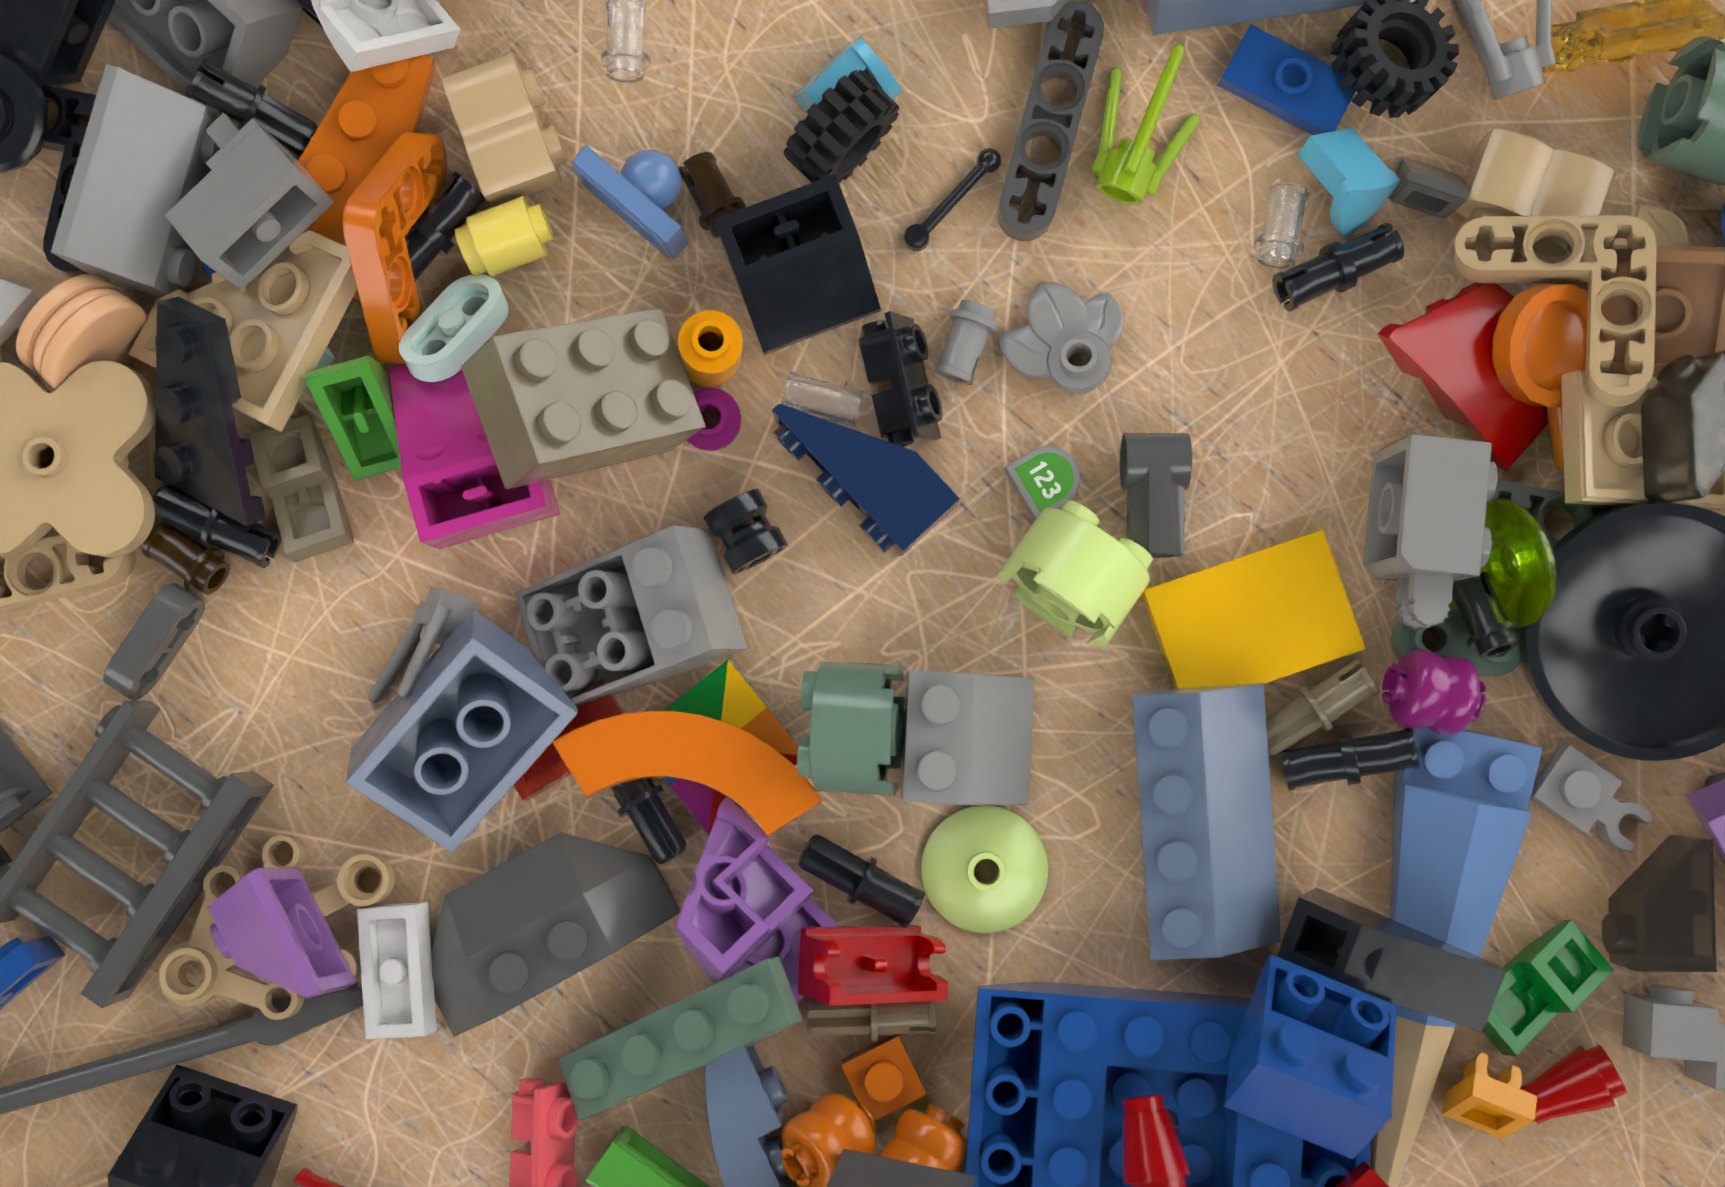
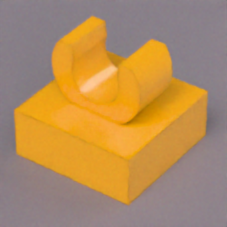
(1489, 1103)

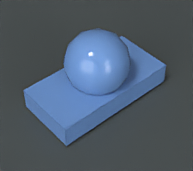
(638, 194)

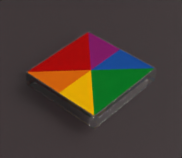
(729, 698)

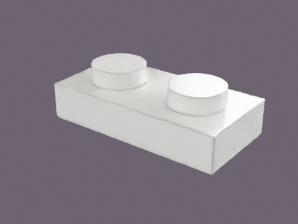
(396, 970)

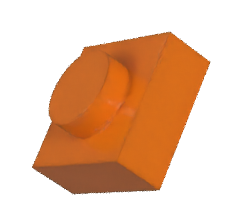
(884, 1077)

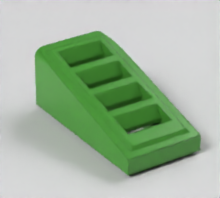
(638, 1163)

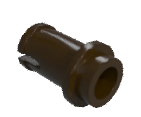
(709, 190)
(198, 567)

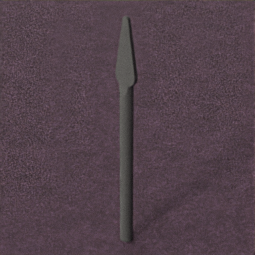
(256, 1027)

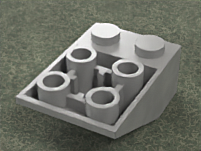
(633, 615)

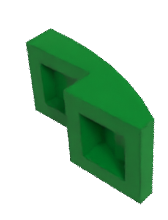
(1540, 982)

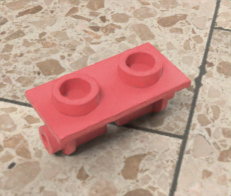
(549, 1122)

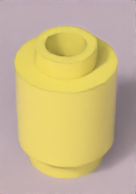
(504, 237)

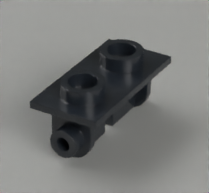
(899, 356)

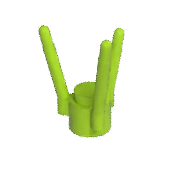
(1128, 170)

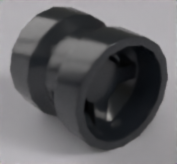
(751, 543)

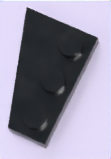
(194, 412)

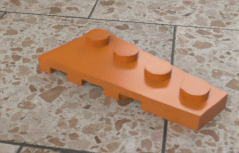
(360, 129)

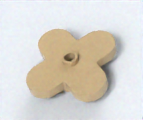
(87, 487)

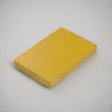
(1255, 616)

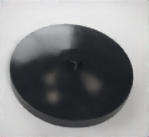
(1636, 632)

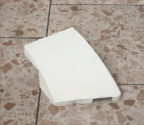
(385, 30)

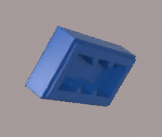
(1286, 83)

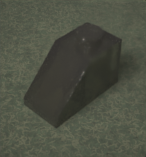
(1684, 429)
(1666, 911)

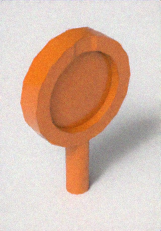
(1536, 343)

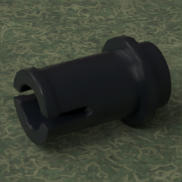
(1484, 617)

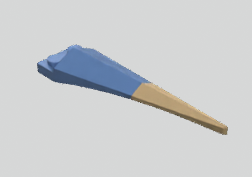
(1451, 861)

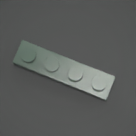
(680, 1038)

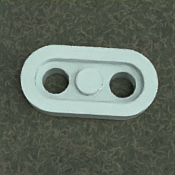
(453, 327)

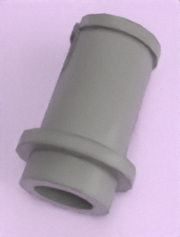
(966, 341)

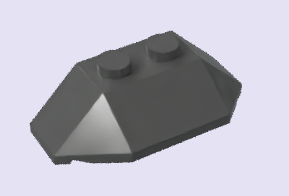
(540, 924)

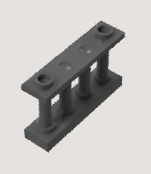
(190, 855)

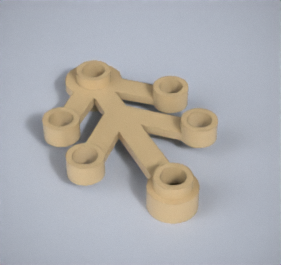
(243, 989)

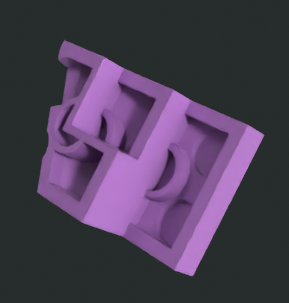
(745, 902)

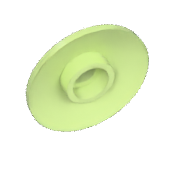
(964, 841)

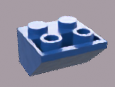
(1314, 1058)

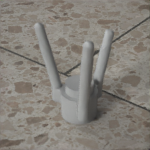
(1510, 65)
(434, 624)

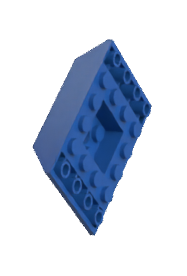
(1066, 1055)

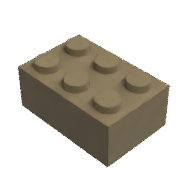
(581, 396)

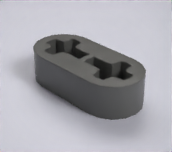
(154, 641)

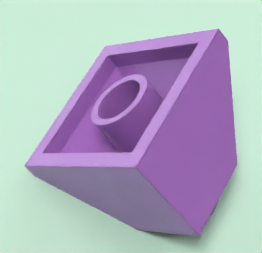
(279, 933)

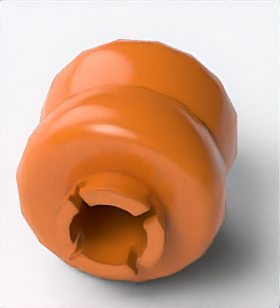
(818, 1136)
(928, 1140)

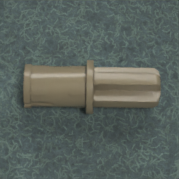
(1319, 706)
(872, 1019)

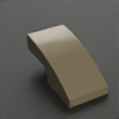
(302, 488)

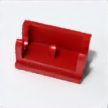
(869, 965)

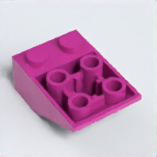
(451, 467)

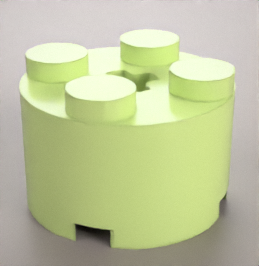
(1077, 573)

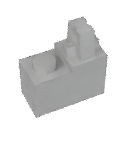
(247, 203)

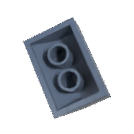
(461, 734)

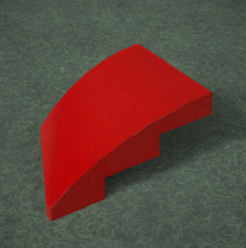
(1453, 358)

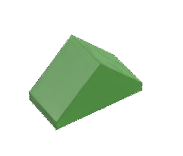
(358, 413)

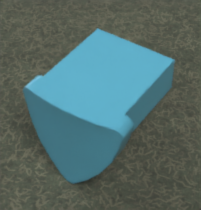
(853, 56)
(1350, 175)

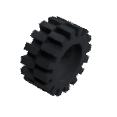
(1375, 75)
(841, 128)

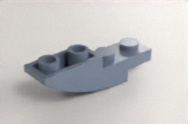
(741, 1110)

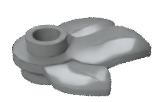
(1061, 329)

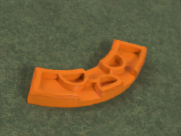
(693, 750)

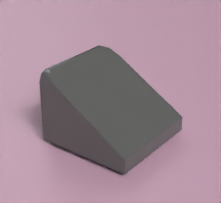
(1429, 188)

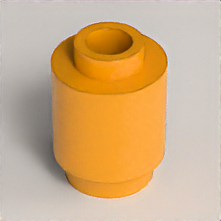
(705, 366)

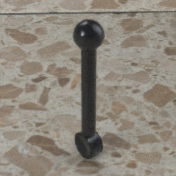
(918, 234)

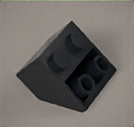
(799, 264)
(206, 1136)

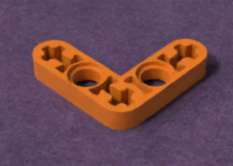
(375, 232)

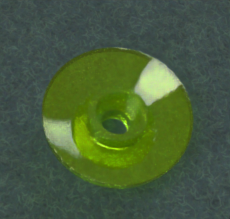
(1519, 562)

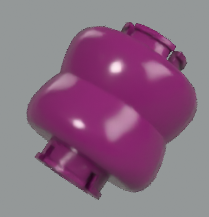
(1434, 692)

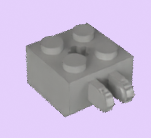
(1428, 521)

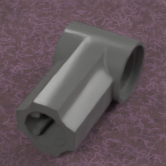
(1156, 473)

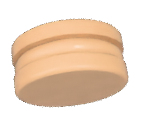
(77, 325)

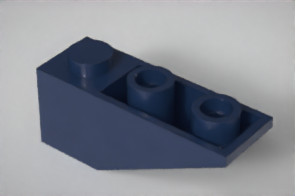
(881, 479)

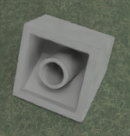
(967, 738)

